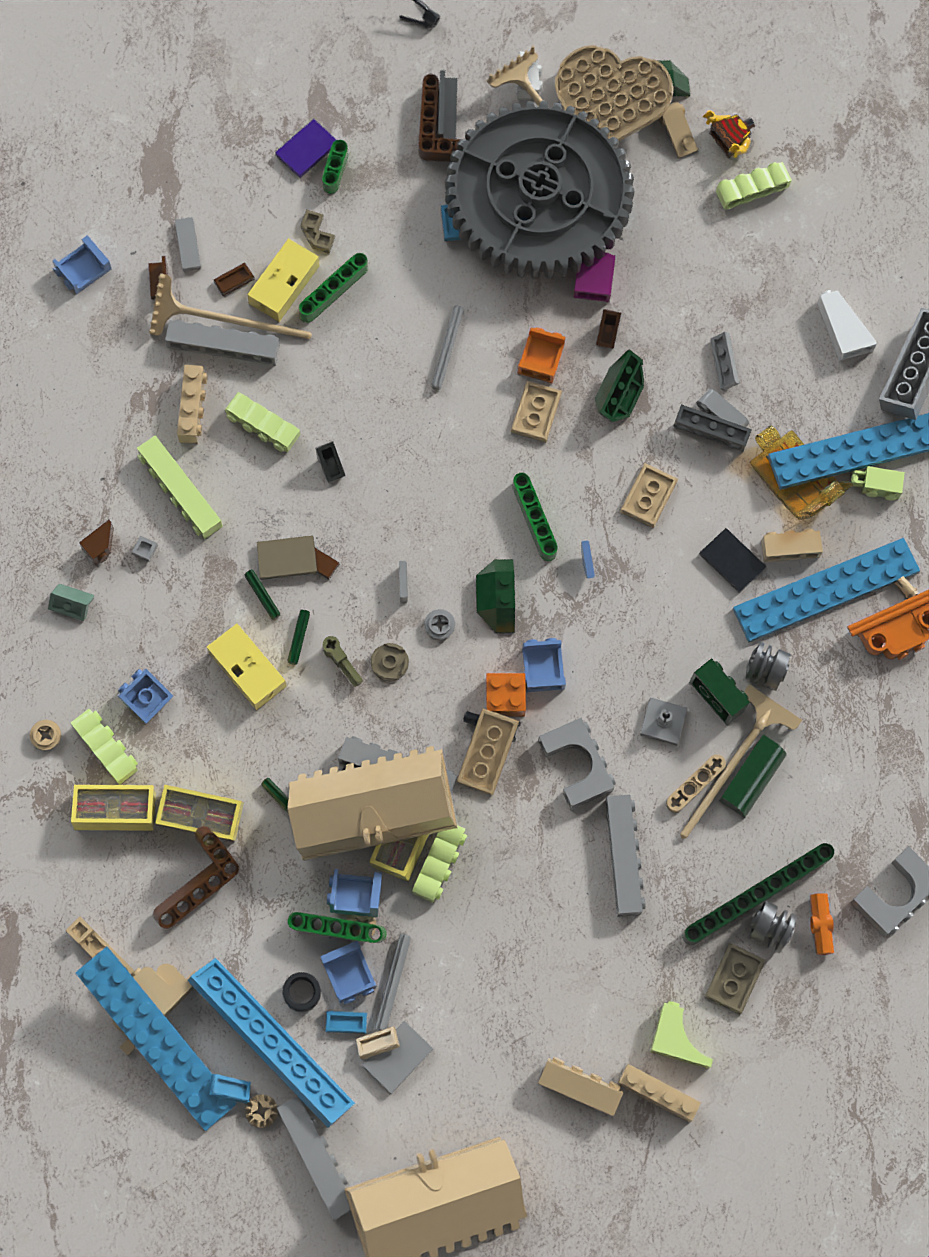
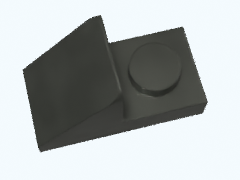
(330, 461)

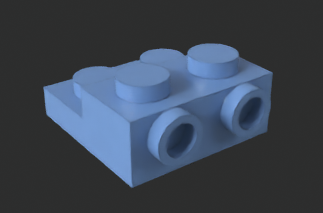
(144, 695)

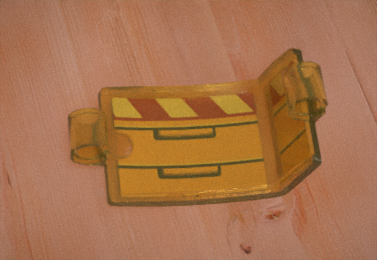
(801, 500)

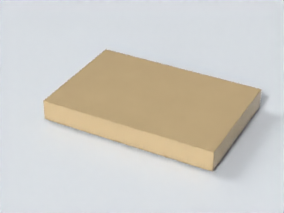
(536, 411)
(649, 495)

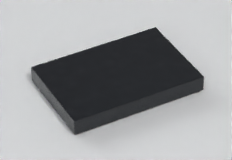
(732, 560)

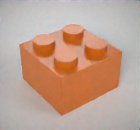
(506, 694)

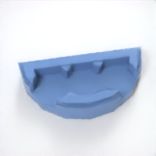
(587, 559)

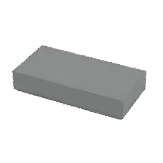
(403, 581)

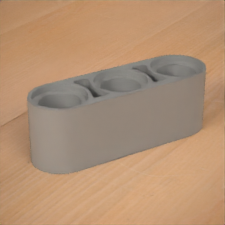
(716, 405)

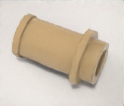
(908, 590)

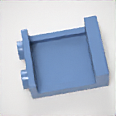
(82, 266)
(543, 665)
(354, 894)
(348, 972)

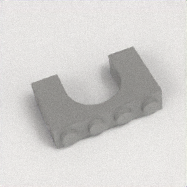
(576, 736)
(887, 917)

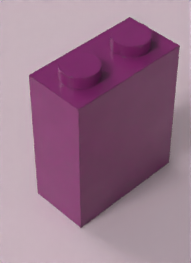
(596, 280)

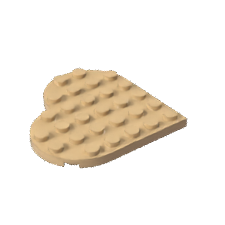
(614, 91)

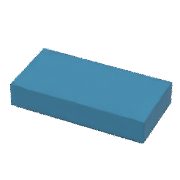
(346, 1022)
(229, 1088)

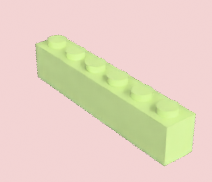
(180, 488)

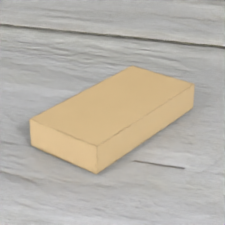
(377, 1043)

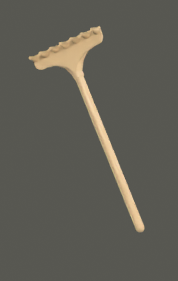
(517, 73)
(167, 306)
(767, 713)

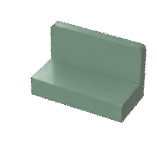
(70, 601)

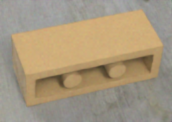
(791, 545)

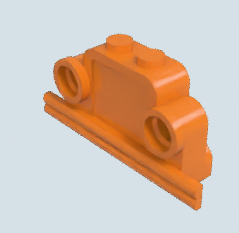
(896, 629)

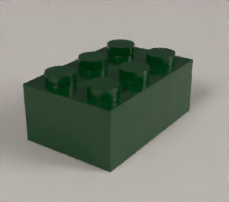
(719, 691)

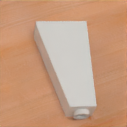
(844, 327)

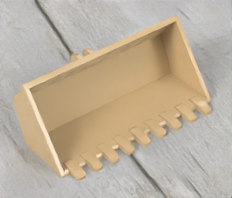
(371, 804)
(439, 1202)

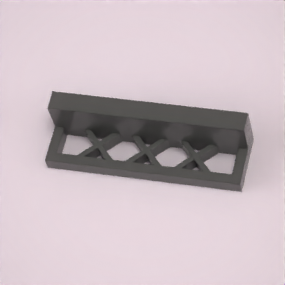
(447, 107)
(712, 427)

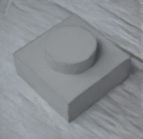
(145, 548)

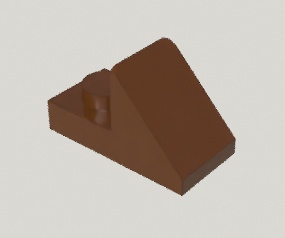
(608, 328)

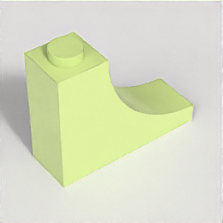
(671, 1038)

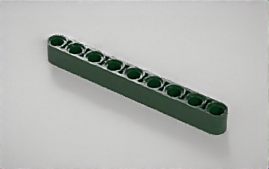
(767, 890)

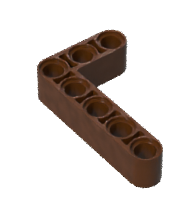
(429, 125)
(200, 881)

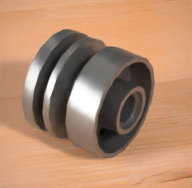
(771, 667)
(771, 926)

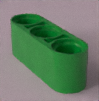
(335, 159)

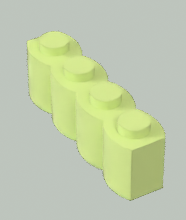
(752, 186)
(263, 422)
(104, 746)
(438, 862)

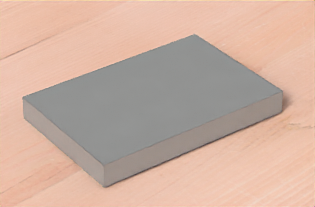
(397, 1064)

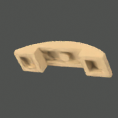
(90, 940)

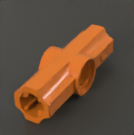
(821, 924)

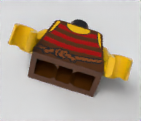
(730, 132)

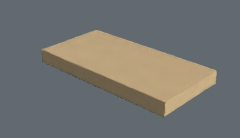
(487, 751)

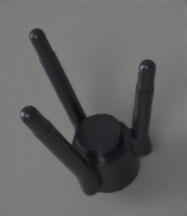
(430, 17)

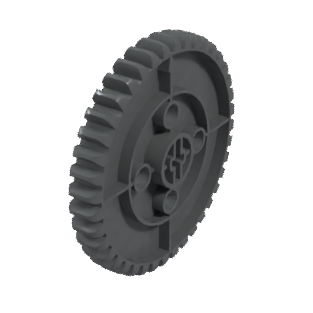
(557, 234)

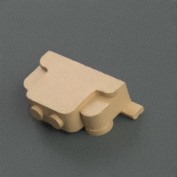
(164, 987)

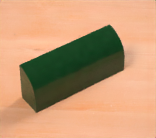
(753, 776)

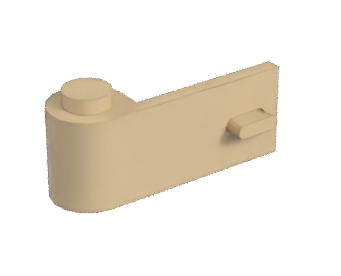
(678, 129)

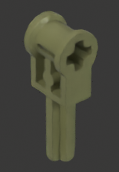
(341, 660)

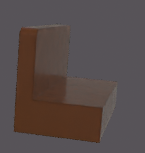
(154, 273)

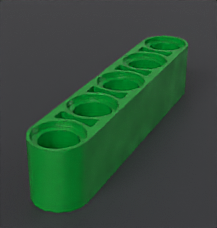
(331, 295)
(534, 508)
(346, 927)

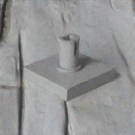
(663, 721)

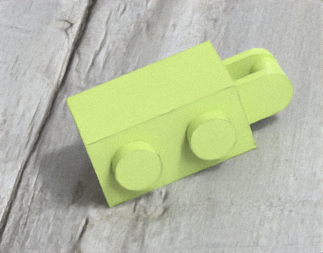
(879, 482)

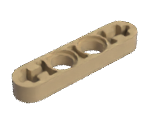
(695, 783)

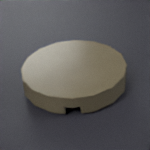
(389, 662)

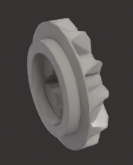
(445, 618)

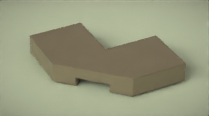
(318, 239)

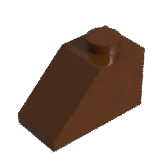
(99, 543)

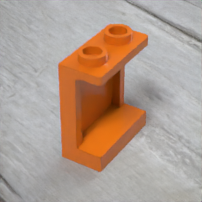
(541, 354)

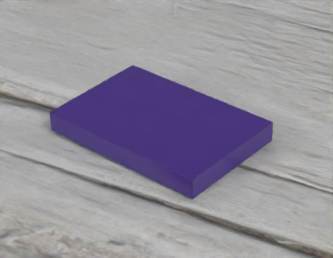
(306, 148)

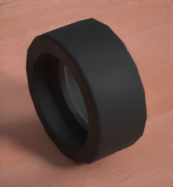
(316, 995)

